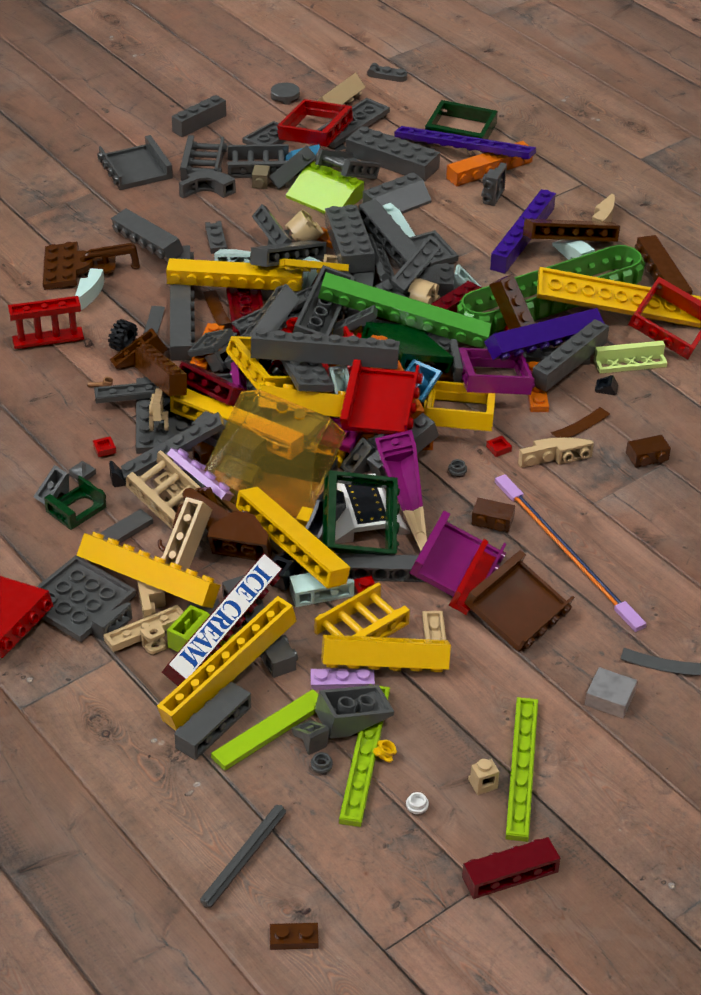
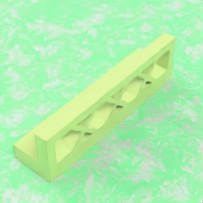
(628, 354)

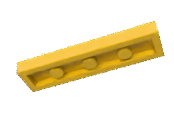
(306, 266)

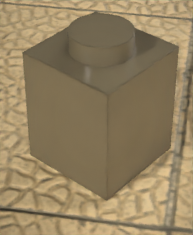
(260, 176)

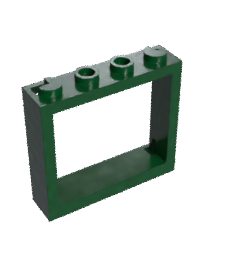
(465, 112)
(331, 479)

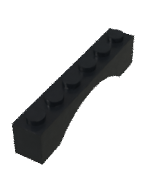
(315, 525)

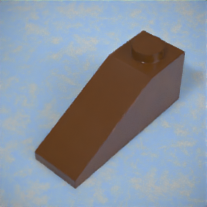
(127, 356)

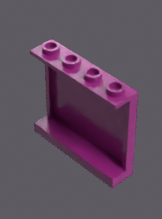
(448, 556)

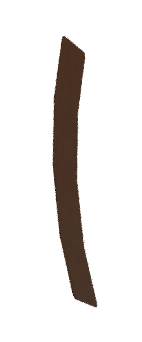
(216, 307)
(582, 425)

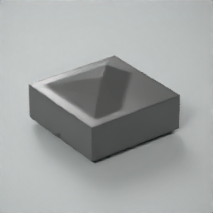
(82, 469)

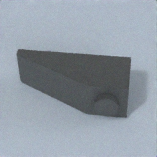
(292, 167)

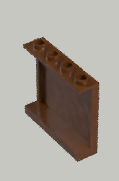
(517, 603)

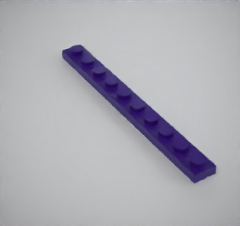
(467, 142)

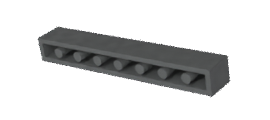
(324, 349)

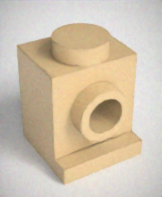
(484, 770)

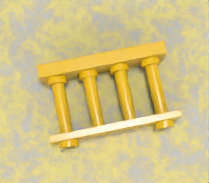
(382, 627)

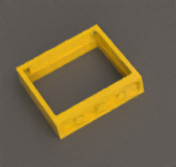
(240, 352)
(459, 418)

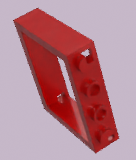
(341, 115)
(681, 300)

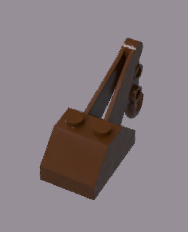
(231, 533)

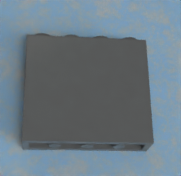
(136, 165)

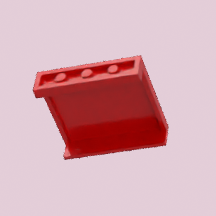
(380, 400)
(19, 611)

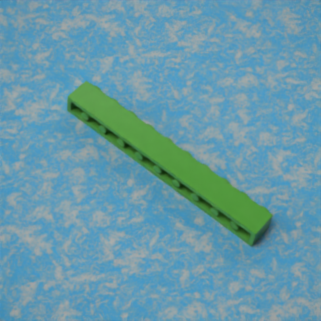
(405, 310)

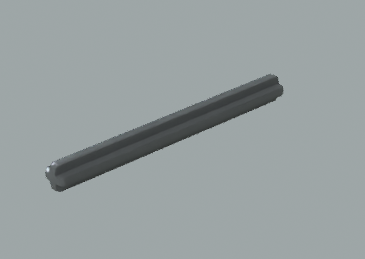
(242, 856)

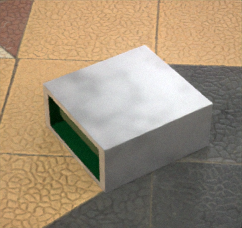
(610, 692)

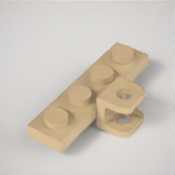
(156, 410)
(148, 630)

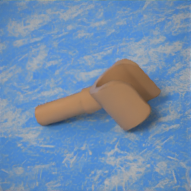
(107, 381)

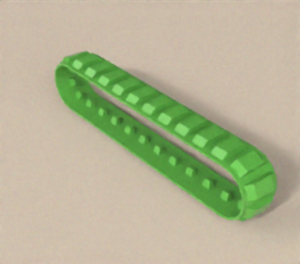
(619, 257)

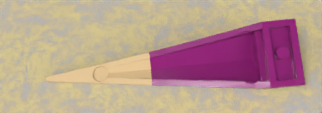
(400, 461)

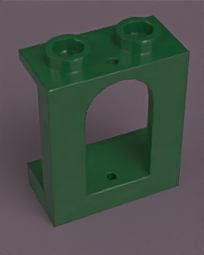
(59, 507)

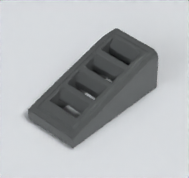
(112, 620)

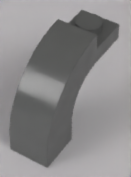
(207, 181)

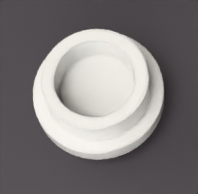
(417, 803)

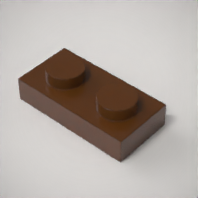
(294, 936)

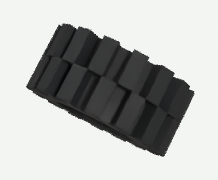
(122, 334)

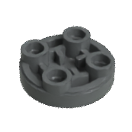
(285, 92)

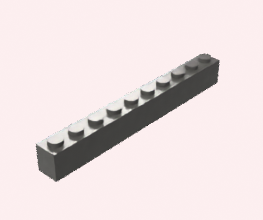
(182, 315)

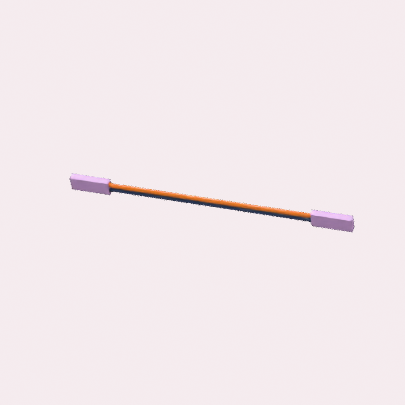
(623, 609)

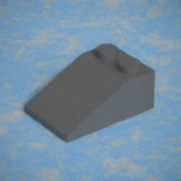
(440, 274)
(352, 709)

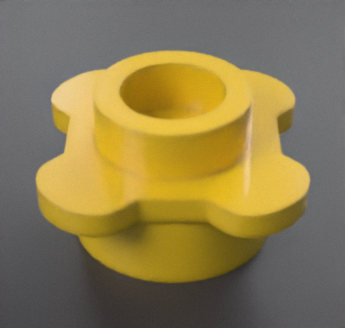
(385, 750)

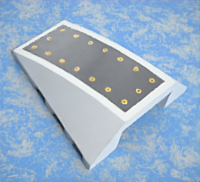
(363, 512)

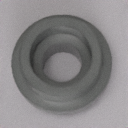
(457, 467)
(321, 763)

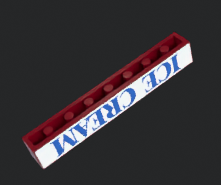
(223, 619)

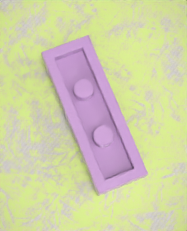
(341, 678)

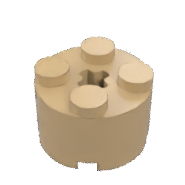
(304, 227)
(424, 291)

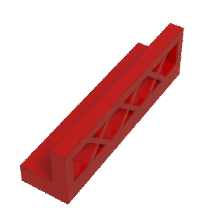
(473, 577)

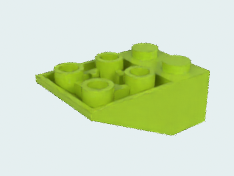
(186, 626)

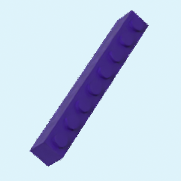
(514, 241)
(539, 335)

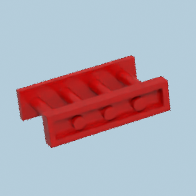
(43, 308)

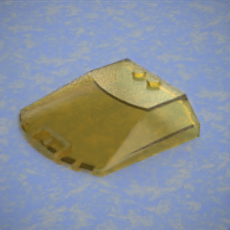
(276, 449)

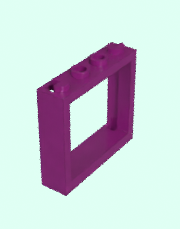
(499, 384)

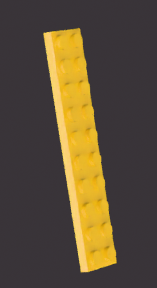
(608, 296)

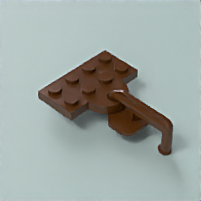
(66, 262)

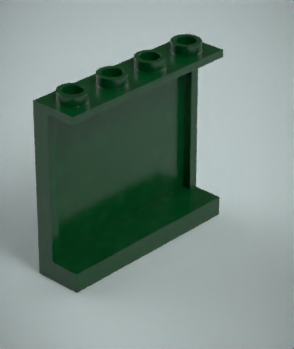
(413, 344)

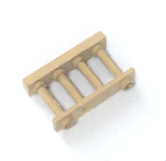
(150, 497)

